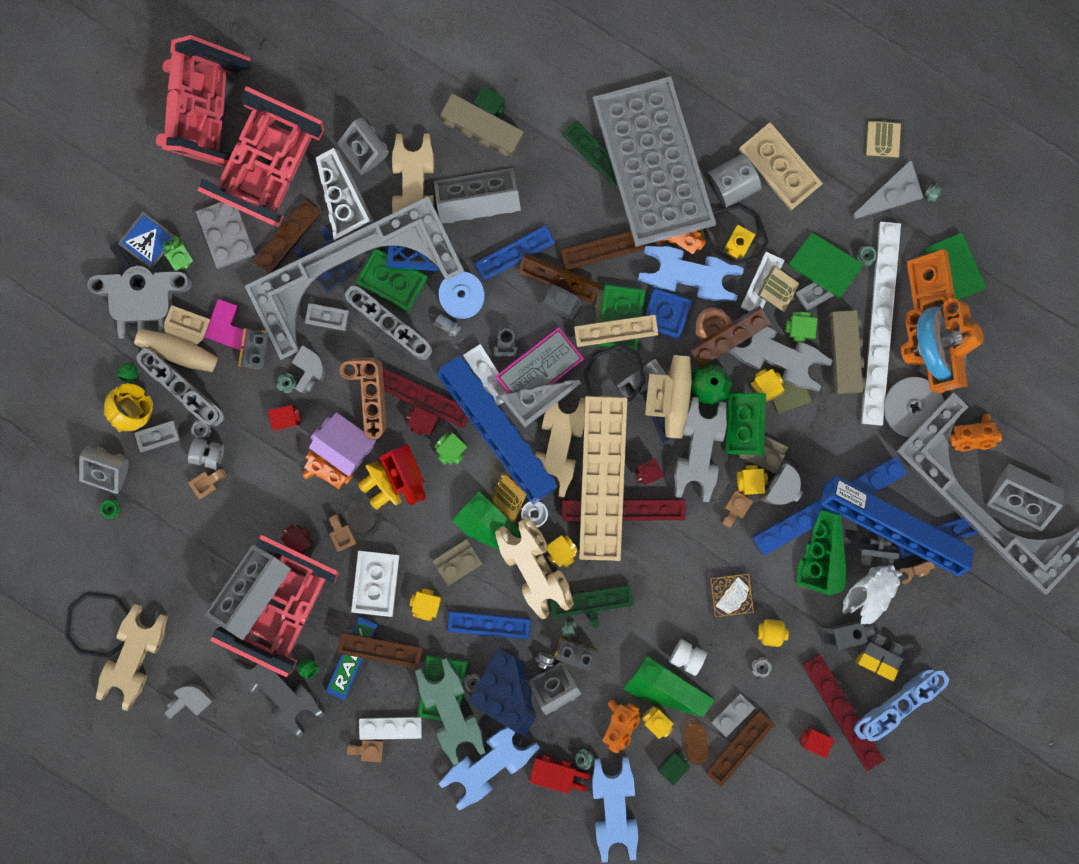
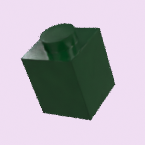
(490, 101)
(674, 767)

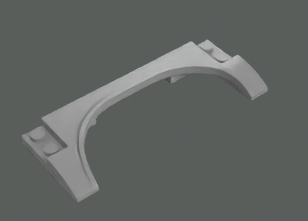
(280, 292)
(926, 452)

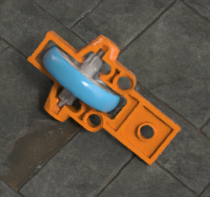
(940, 336)

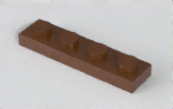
(287, 236)
(599, 251)
(552, 274)
(730, 336)
(379, 650)
(739, 748)

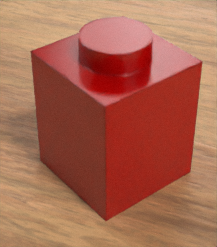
(284, 417)
(816, 742)

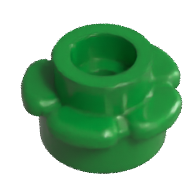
(105, 511)

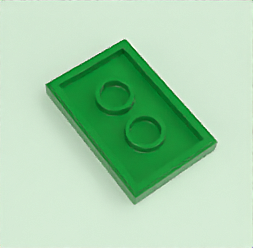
(826, 265)
(963, 268)
(392, 284)
(622, 304)
(745, 423)
(435, 672)

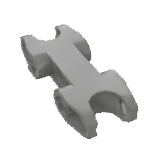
(381, 315)
(793, 361)
(170, 381)
(698, 465)

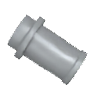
(447, 325)

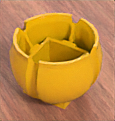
(134, 403)

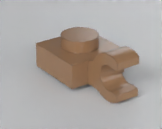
(205, 483)
(737, 507)
(342, 536)
(922, 568)
(369, 750)

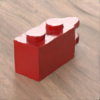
(404, 474)
(556, 774)

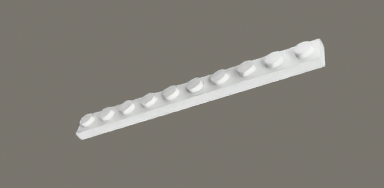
(880, 323)

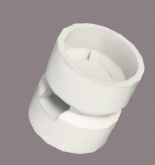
(536, 513)
(689, 658)

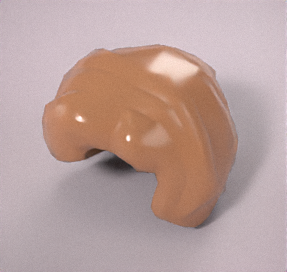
(711, 321)

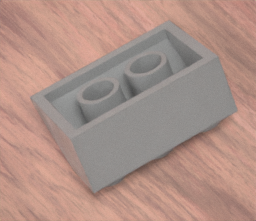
(1026, 497)

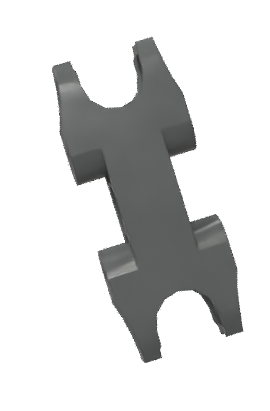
(288, 699)

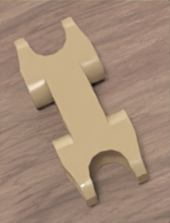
(413, 167)
(562, 428)
(528, 556)
(126, 672)

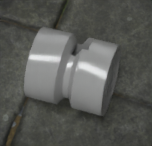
(199, 450)

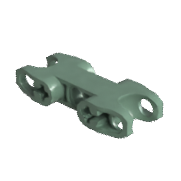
(456, 726)

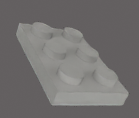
(225, 234)

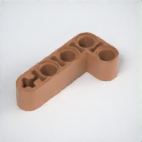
(369, 397)

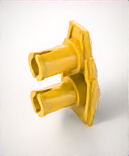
(379, 477)

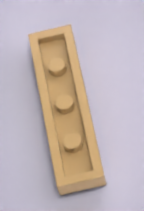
(616, 330)

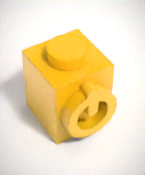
(739, 242)
(768, 383)
(752, 480)
(561, 551)
(425, 604)
(657, 722)

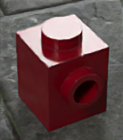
(421, 421)
(648, 472)
(297, 538)

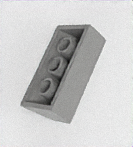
(477, 195)
(248, 592)

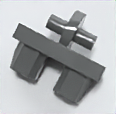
(878, 548)

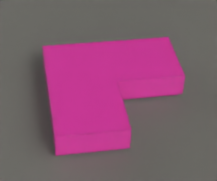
(221, 328)

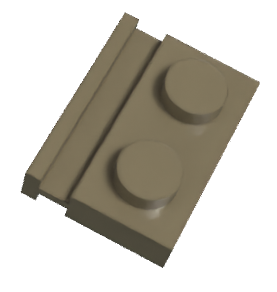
(772, 458)
(457, 562)

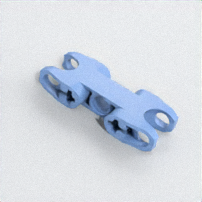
(675, 270)
(888, 715)
(476, 775)
(615, 826)

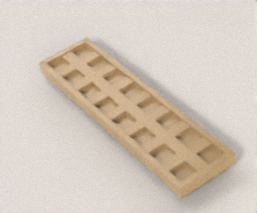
(603, 478)

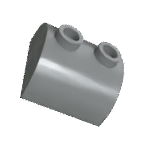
(362, 146)
(734, 180)
(102, 469)
(783, 487)
(554, 688)

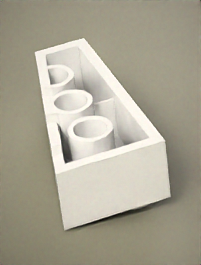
(344, 202)

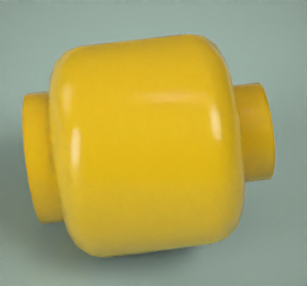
(772, 632)

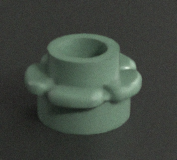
(934, 192)
(867, 260)
(292, 383)
(569, 629)
(588, 759)

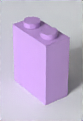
(341, 443)

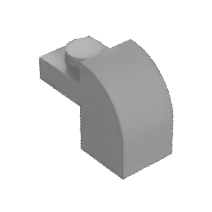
(313, 367)
(631, 383)
(193, 697)

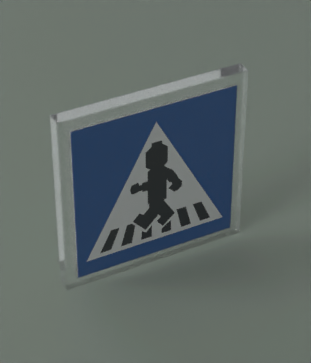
(146, 240)

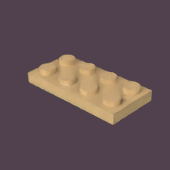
(780, 166)

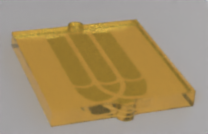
(508, 497)

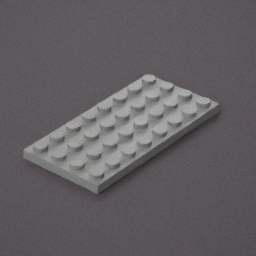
(653, 161)

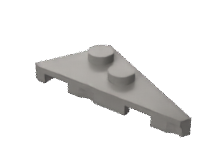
(899, 190)
(532, 403)

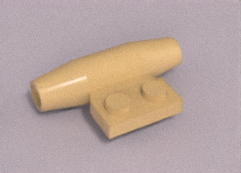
(180, 340)
(670, 396)

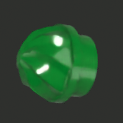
(127, 373)
(307, 668)

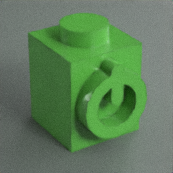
(177, 253)
(801, 327)
(450, 449)

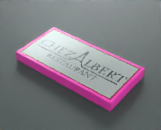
(541, 364)

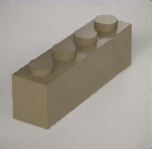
(481, 125)
(846, 352)

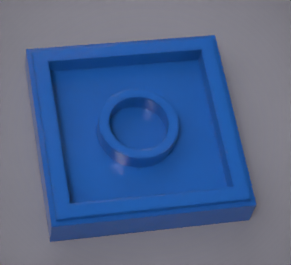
(670, 312)

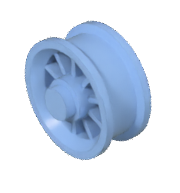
(462, 295)

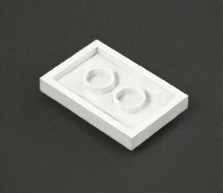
(375, 583)

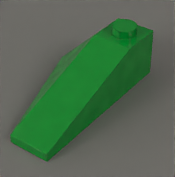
(481, 520)
(824, 560)
(663, 687)

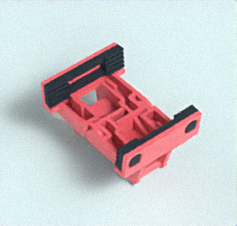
(192, 128)
(267, 140)
(280, 625)

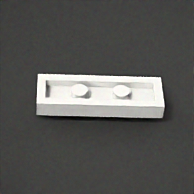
(751, 299)
(485, 371)
(390, 728)

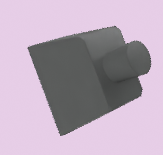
(561, 301)
(846, 634)

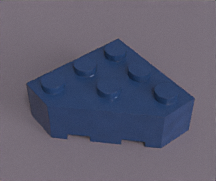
(506, 692)

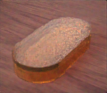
(696, 743)

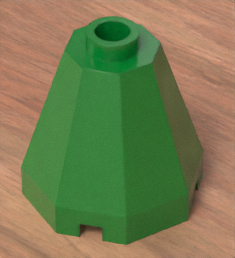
(704, 390)

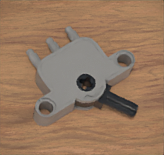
(133, 303)

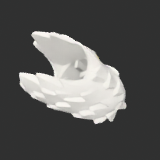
(873, 592)

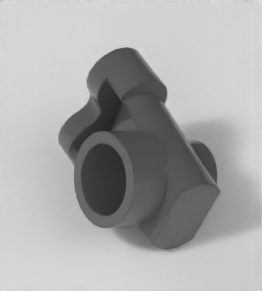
(504, 346)

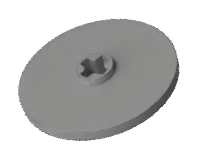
(898, 402)

